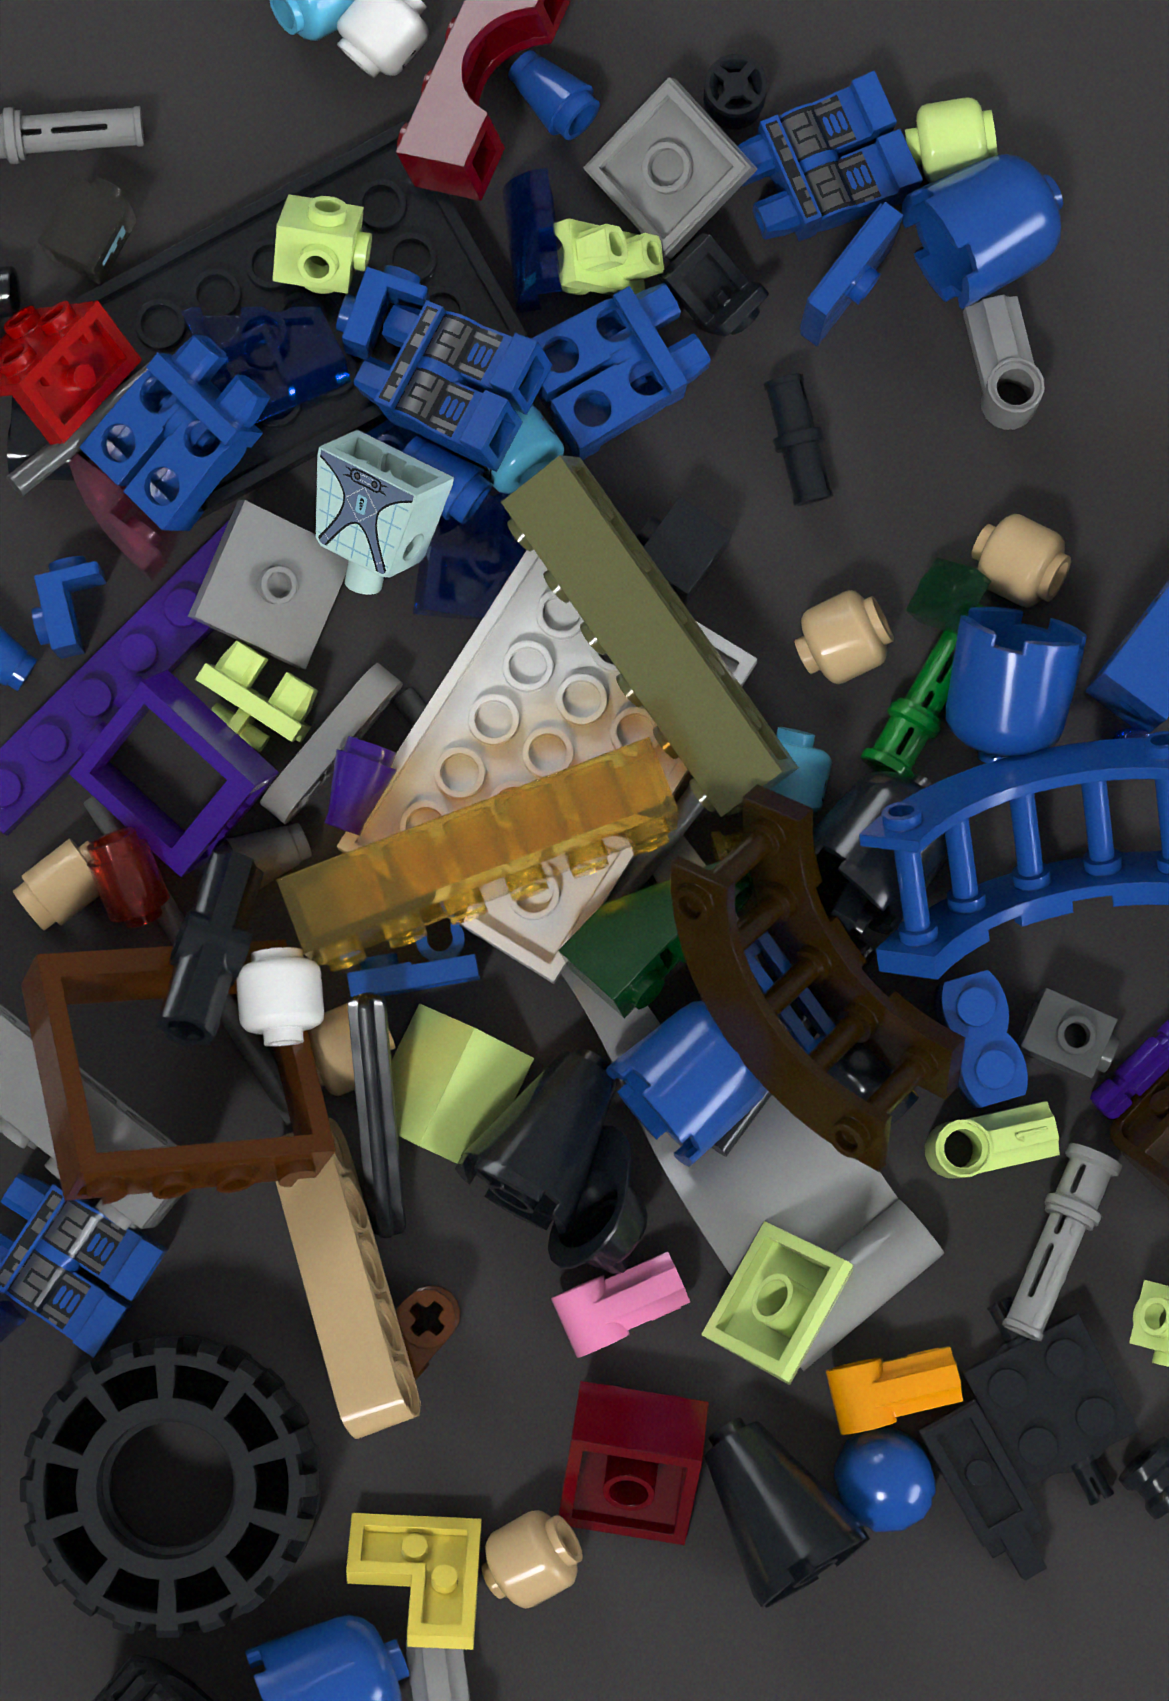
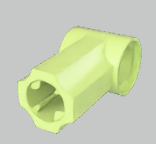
(997, 1140)

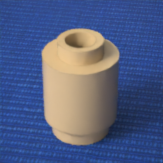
(58, 885)

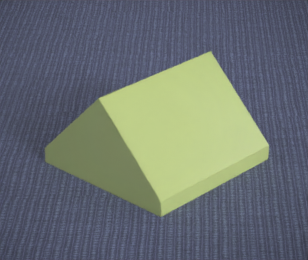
(452, 1082)
(778, 1301)

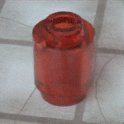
(127, 877)

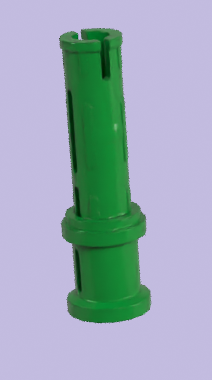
(912, 719)

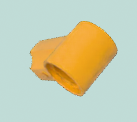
(877, 1391)

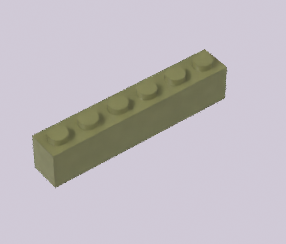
(647, 635)

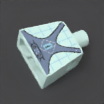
(376, 507)

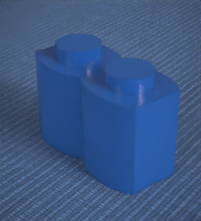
(991, 1059)

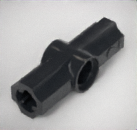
(210, 949)

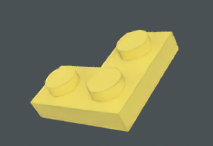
(433, 1558)

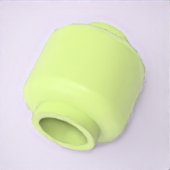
(951, 137)

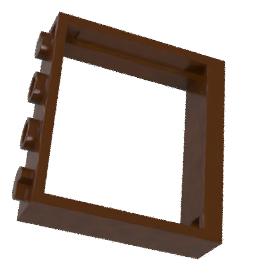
(164, 1171)

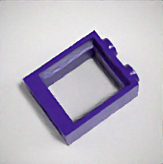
(203, 731)

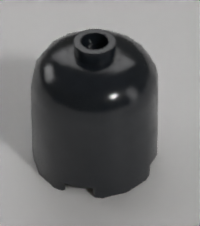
(870, 868)

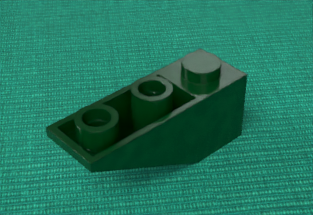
(633, 945)

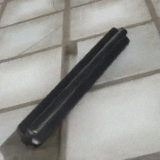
(376, 1113)

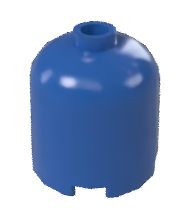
(984, 226)
(1011, 682)
(687, 1082)
(330, 1663)

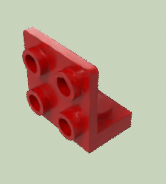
(63, 364)

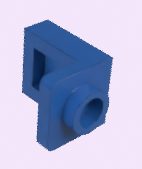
(364, 314)
(56, 617)

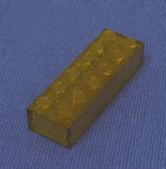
(480, 855)

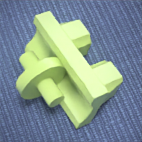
(605, 258)
(282, 712)

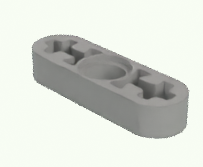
(317, 757)

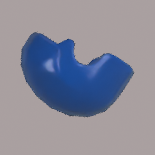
(885, 1479)

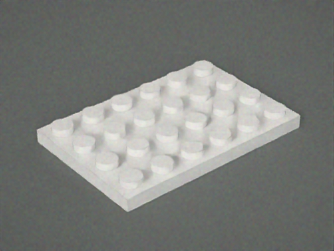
(509, 712)

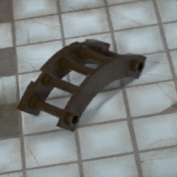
(823, 958)

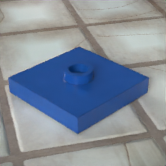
(852, 274)

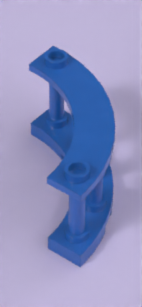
(1035, 891)

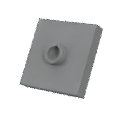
(670, 167)
(270, 585)

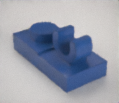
(387, 977)

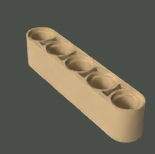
(350, 1296)

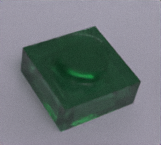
(947, 594)

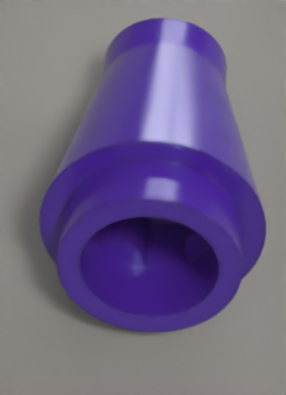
(358, 783)

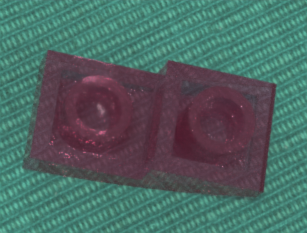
(109, 507)

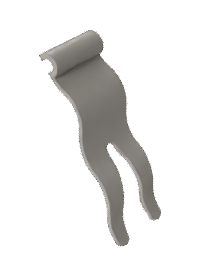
(785, 1178)

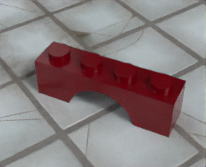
(450, 138)

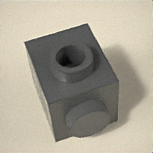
(1068, 1035)

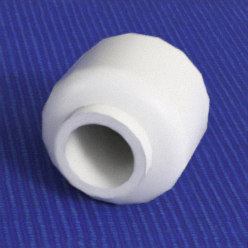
(382, 34)
(280, 995)

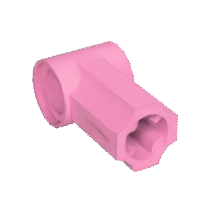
(607, 1308)

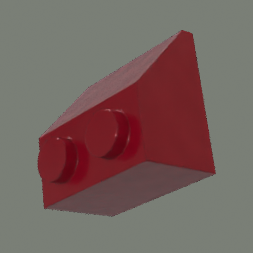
(633, 1462)

